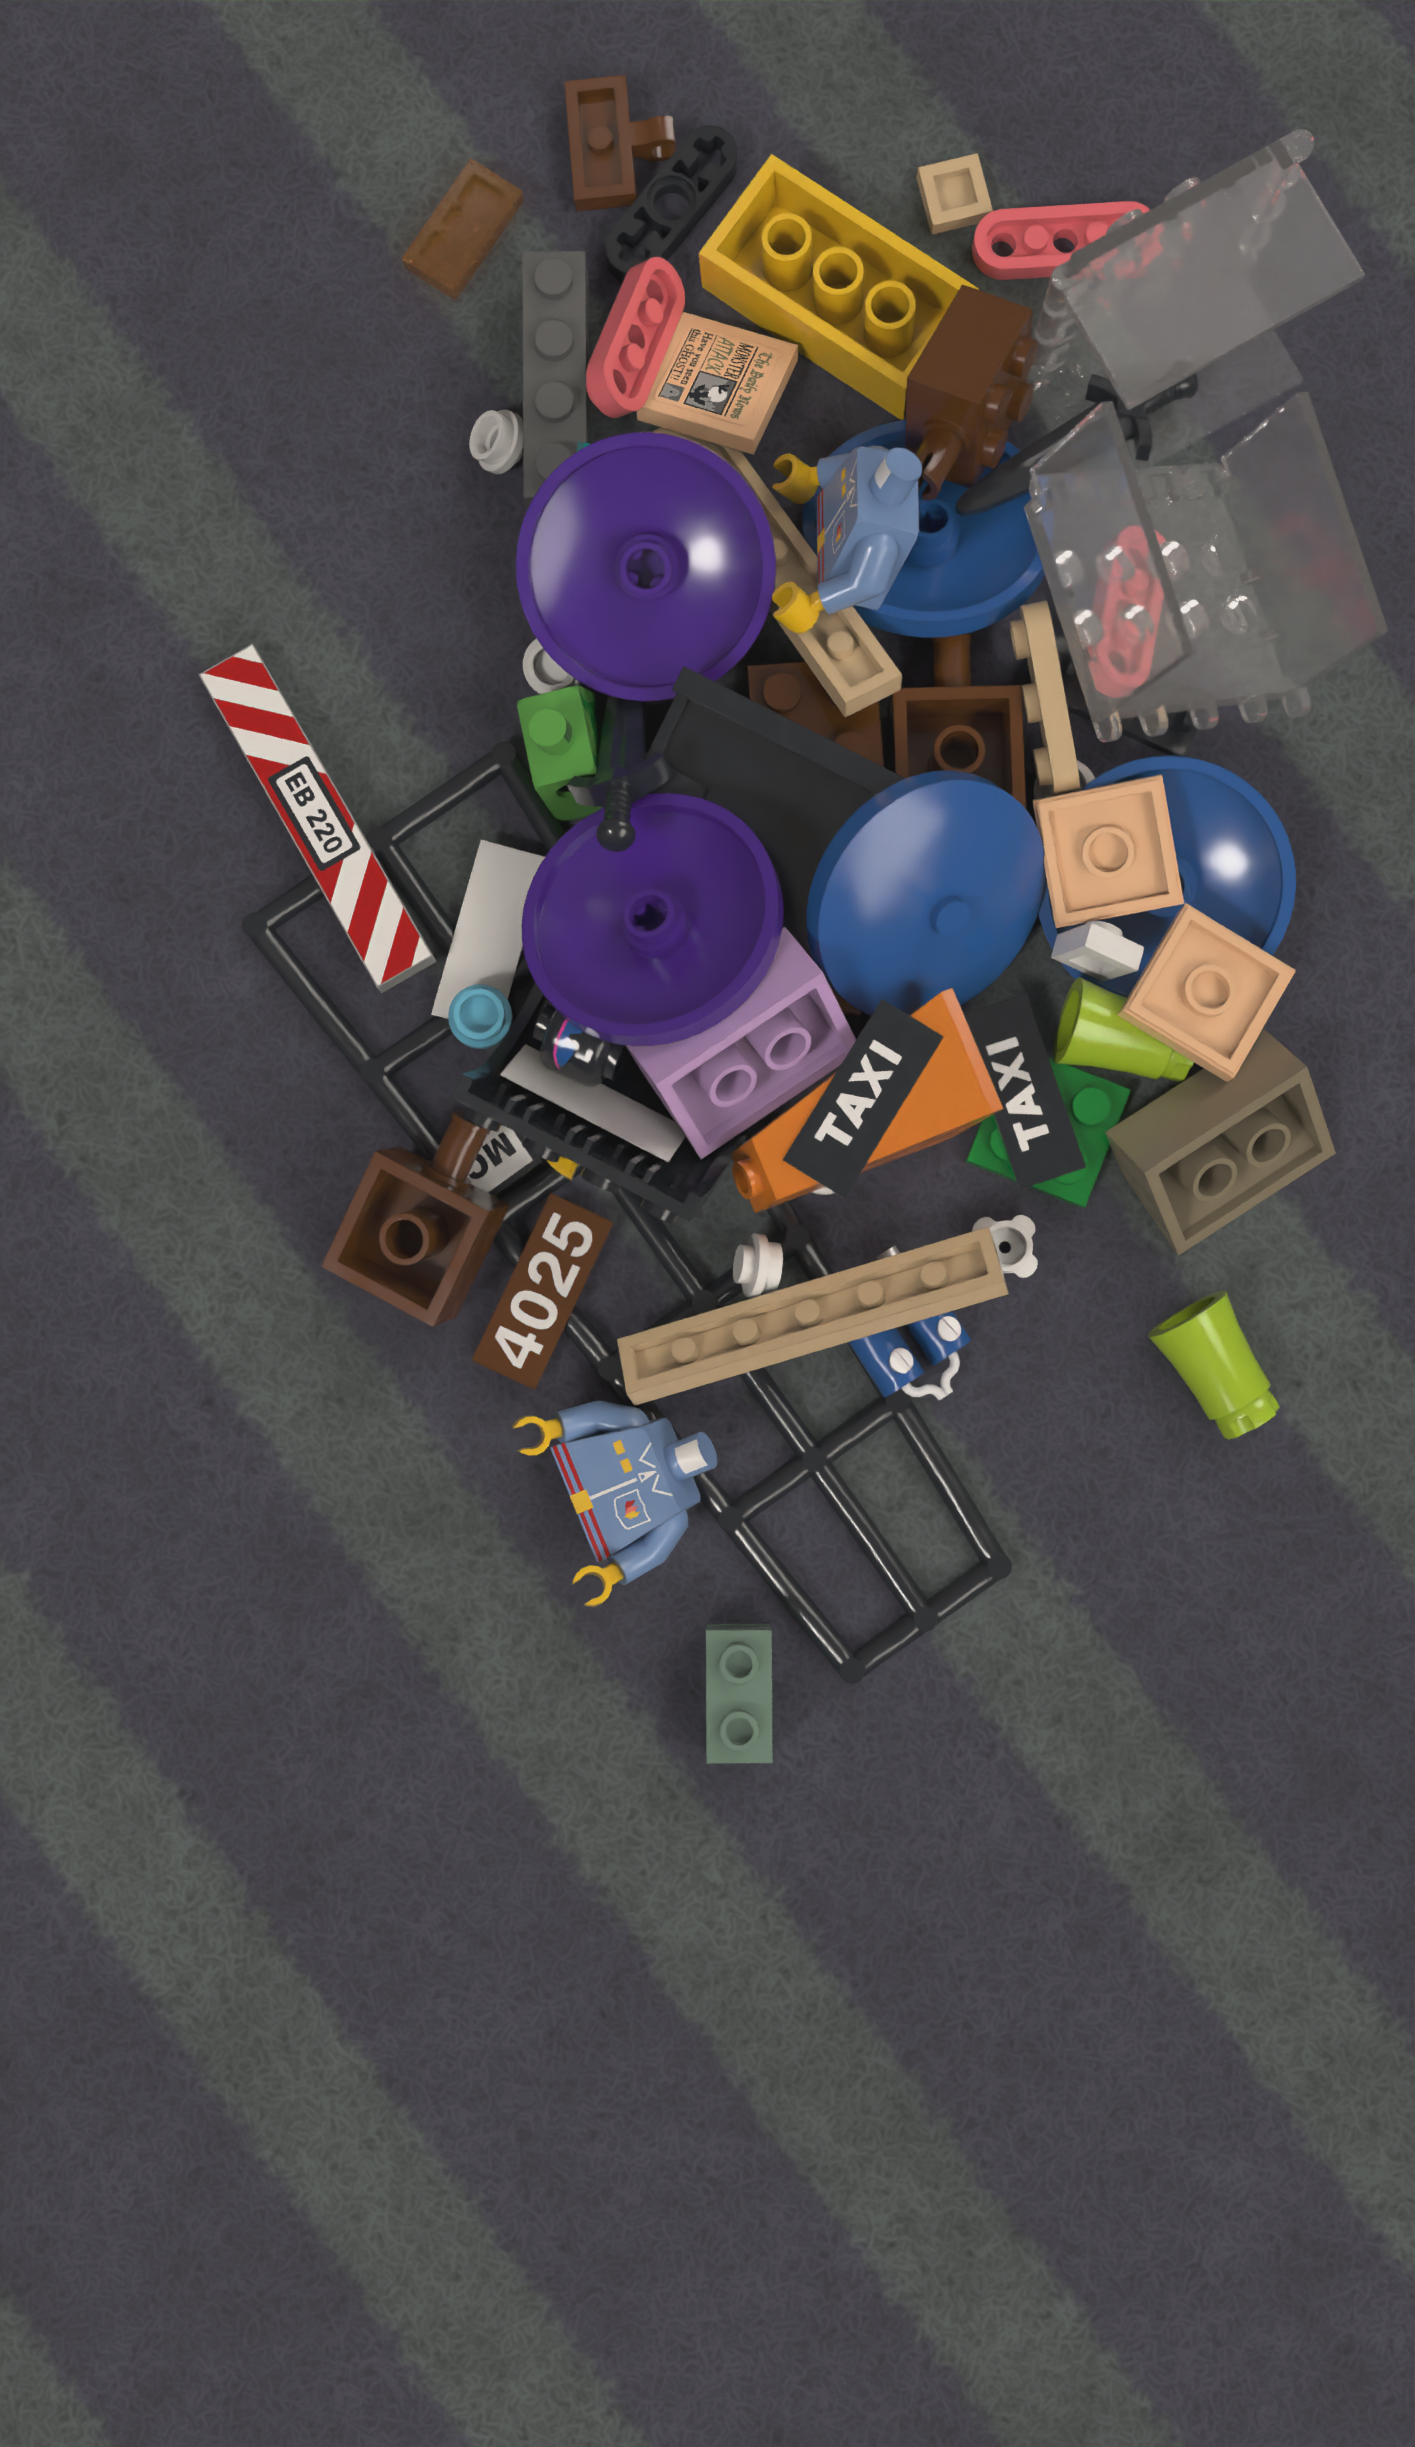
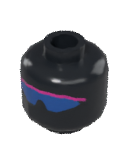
(576, 1053)

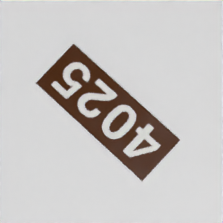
(542, 1291)

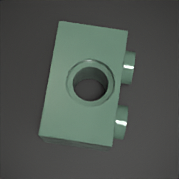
(739, 1693)

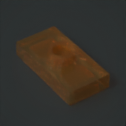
(463, 229)

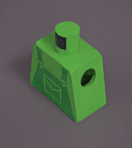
(561, 742)

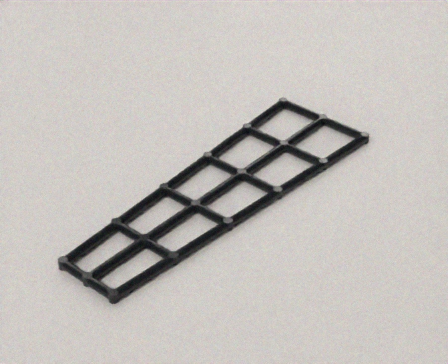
(812, 1456)

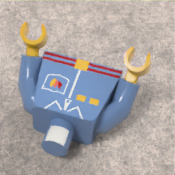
(862, 528)
(625, 1483)

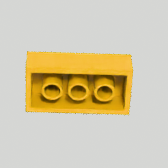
(828, 282)

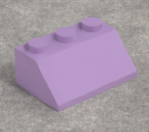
(755, 1057)

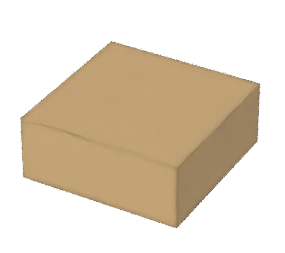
(954, 193)

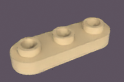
(1045, 699)

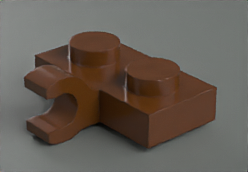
(607, 142)

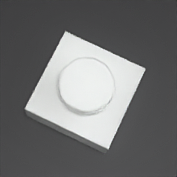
(1098, 950)

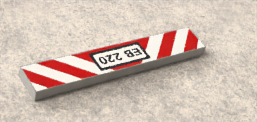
(317, 818)

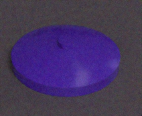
(645, 564)
(656, 934)

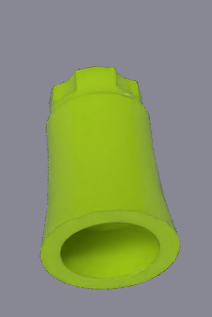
(1097, 1037)
(1217, 1364)

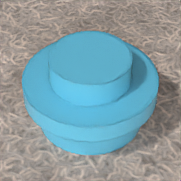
(480, 1016)

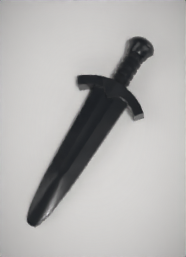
(1013, 476)
(621, 772)

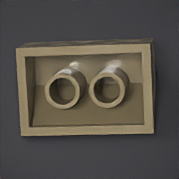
(1222, 1145)

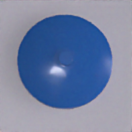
(960, 568)
(1228, 857)
(925, 892)

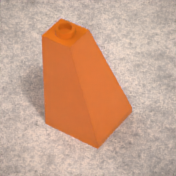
(944, 1102)

